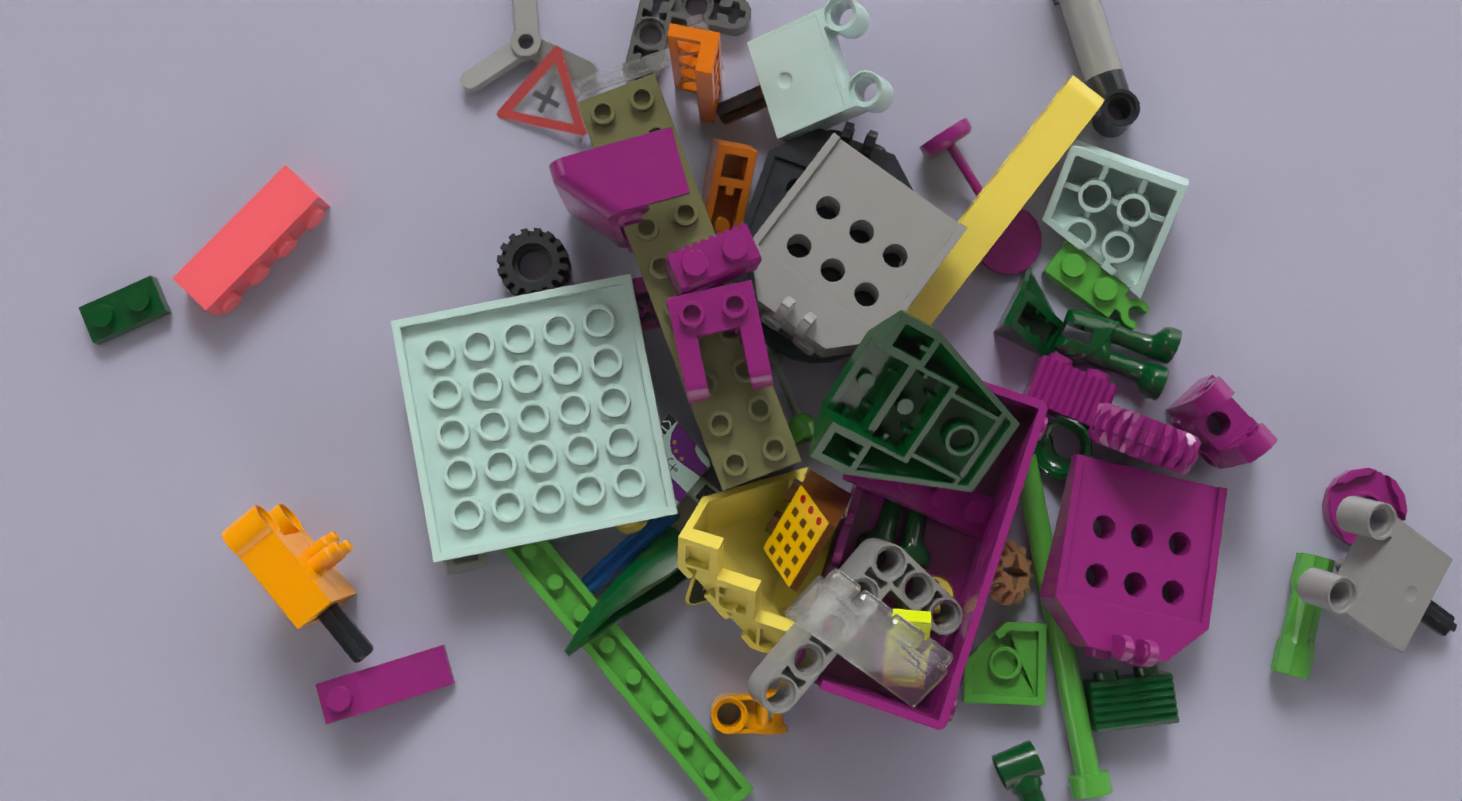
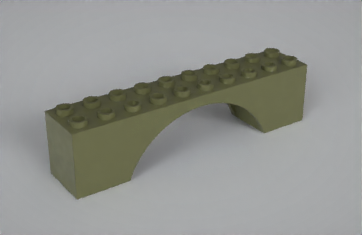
(738, 425)

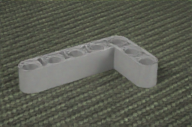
(882, 581)

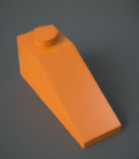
(728, 183)

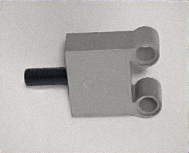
(1384, 579)

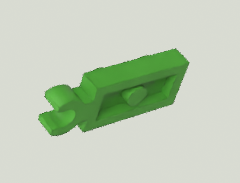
(1092, 285)

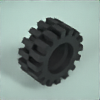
(529, 242)

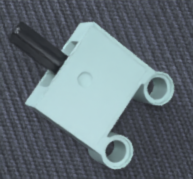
(807, 76)

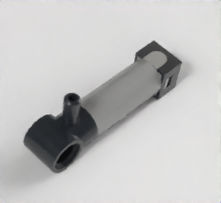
(1100, 64)

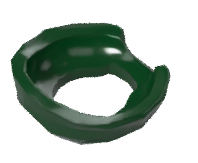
(1048, 459)

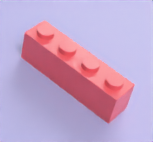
(252, 243)

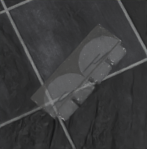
(858, 631)

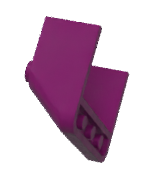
(619, 181)

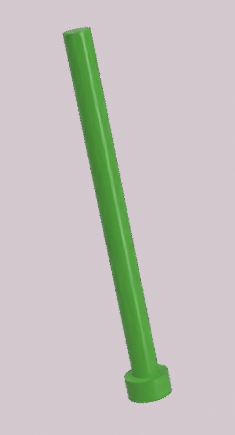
(1088, 779)

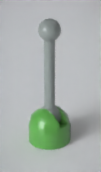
(801, 424)

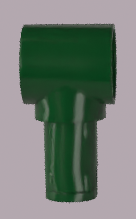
(1021, 771)

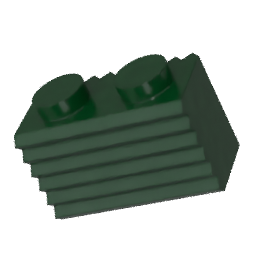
(1130, 699)

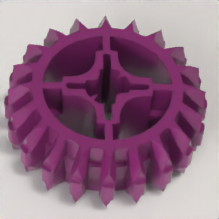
(1144, 438)

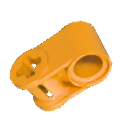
(752, 716)

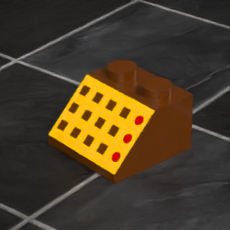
(805, 526)

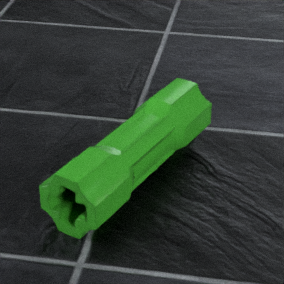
(1295, 646)

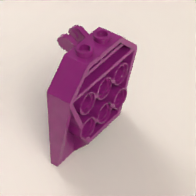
(1103, 616)

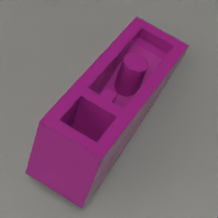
(384, 684)

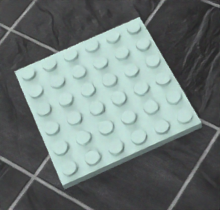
(533, 418)

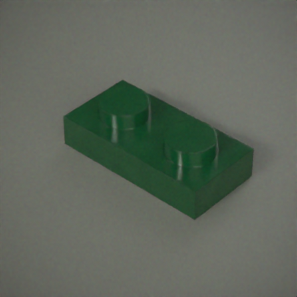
(124, 310)

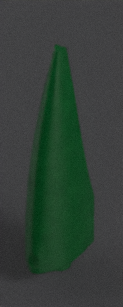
(642, 581)

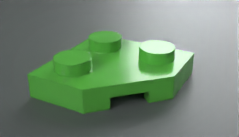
(1008, 666)

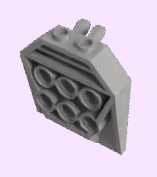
(865, 198)

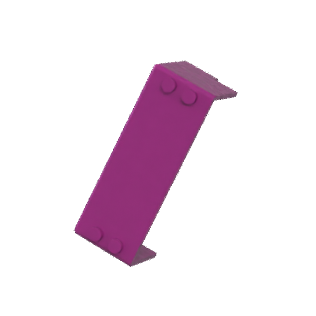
(960, 558)

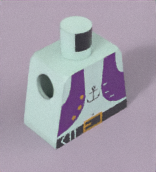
(685, 463)

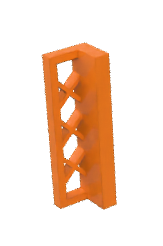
(697, 66)

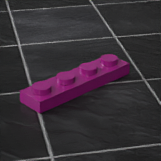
(954, 508)

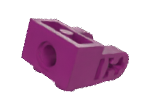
(712, 313)
(1239, 437)

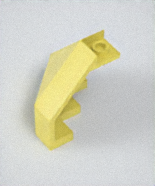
(727, 556)

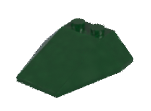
(911, 411)

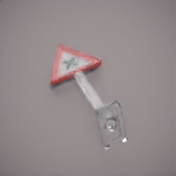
(550, 96)

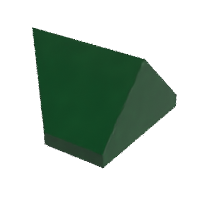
(1030, 318)

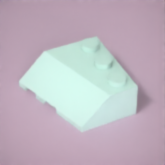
(1115, 210)

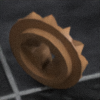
(1011, 590)

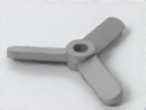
(511, 55)

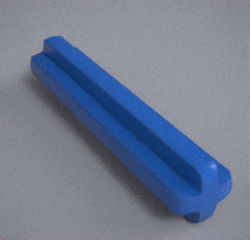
(626, 552)

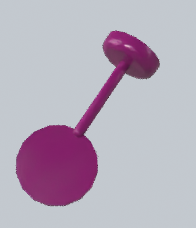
(1022, 238)

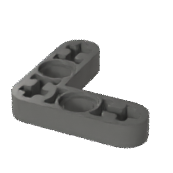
(675, 12)

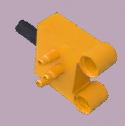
(299, 572)

